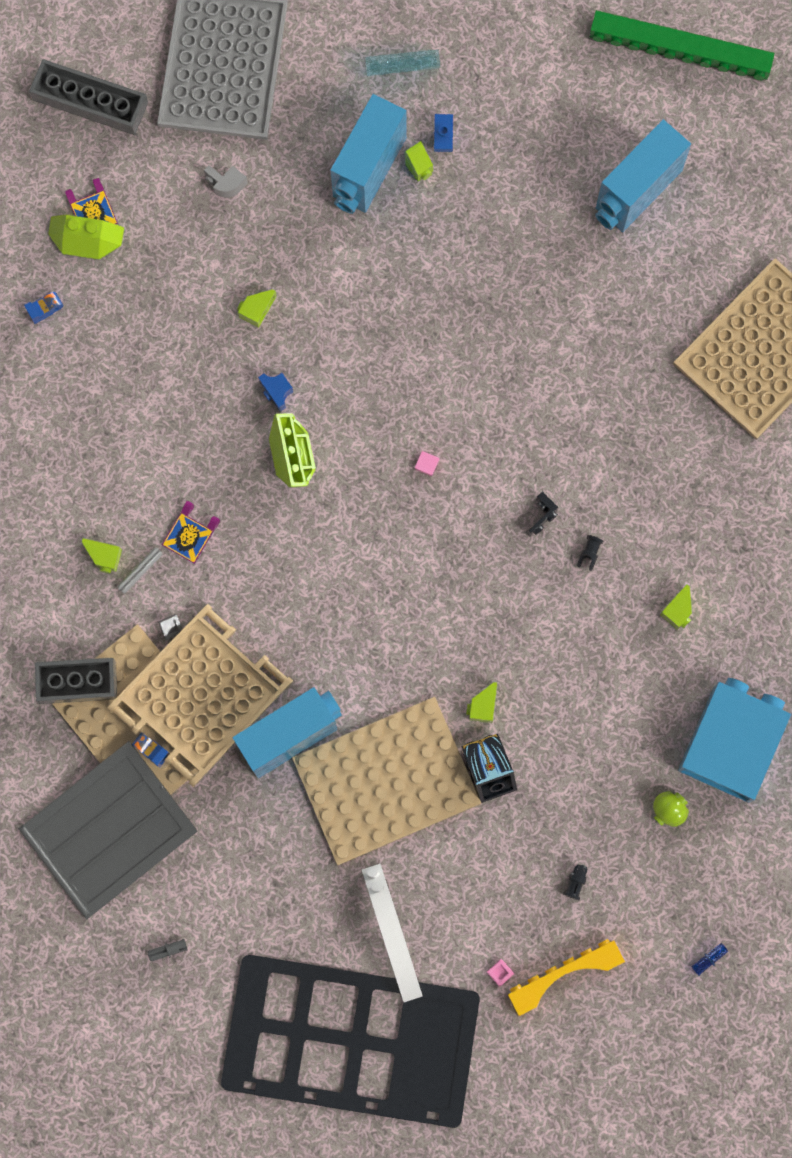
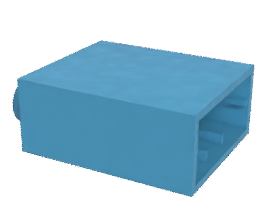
(368, 154)
(641, 177)
(288, 731)
(735, 740)

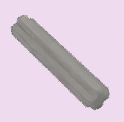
(139, 570)

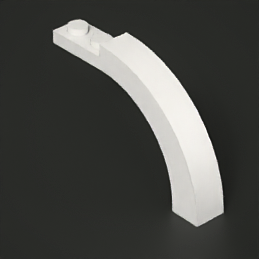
(392, 933)

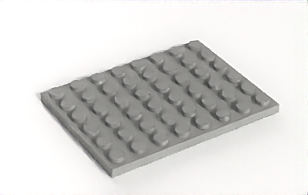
(223, 66)

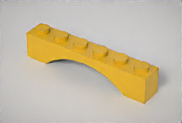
(602, 958)

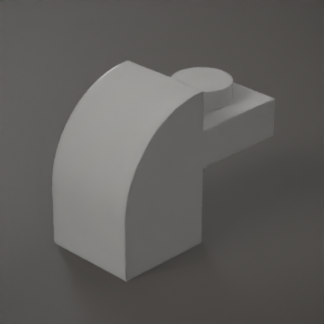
(226, 185)

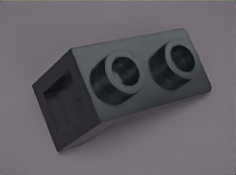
(544, 504)

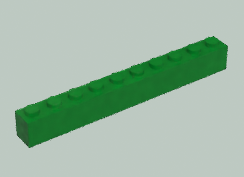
(681, 45)

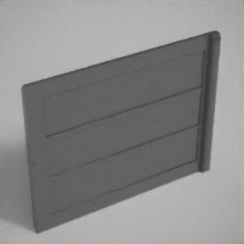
(108, 830)

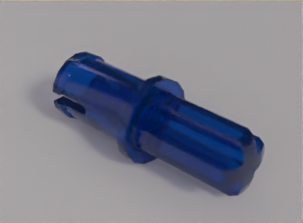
(709, 959)

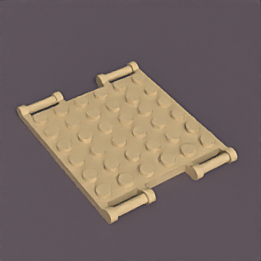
(200, 694)

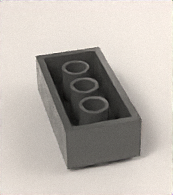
(76, 680)

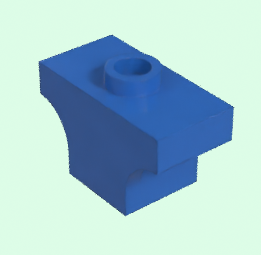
(443, 133)
(276, 389)

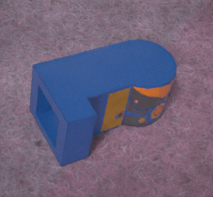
(44, 307)
(151, 749)

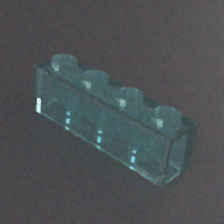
(402, 63)

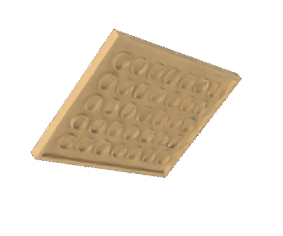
(747, 353)
(105, 731)
(386, 781)

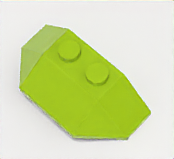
(85, 236)
(291, 451)

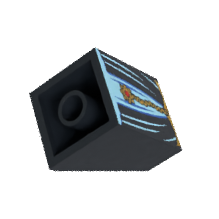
(489, 768)

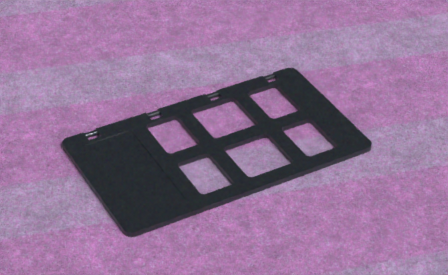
(428, 1054)

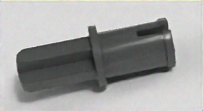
(167, 950)

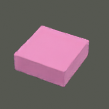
(427, 463)
(500, 972)

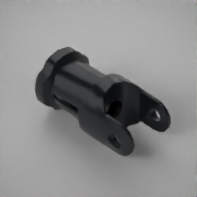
(590, 551)
(577, 880)

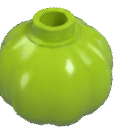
(670, 809)

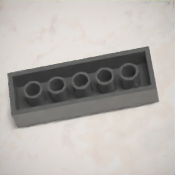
(88, 97)

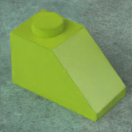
(418, 162)
(256, 307)
(104, 555)
(679, 609)
(483, 705)

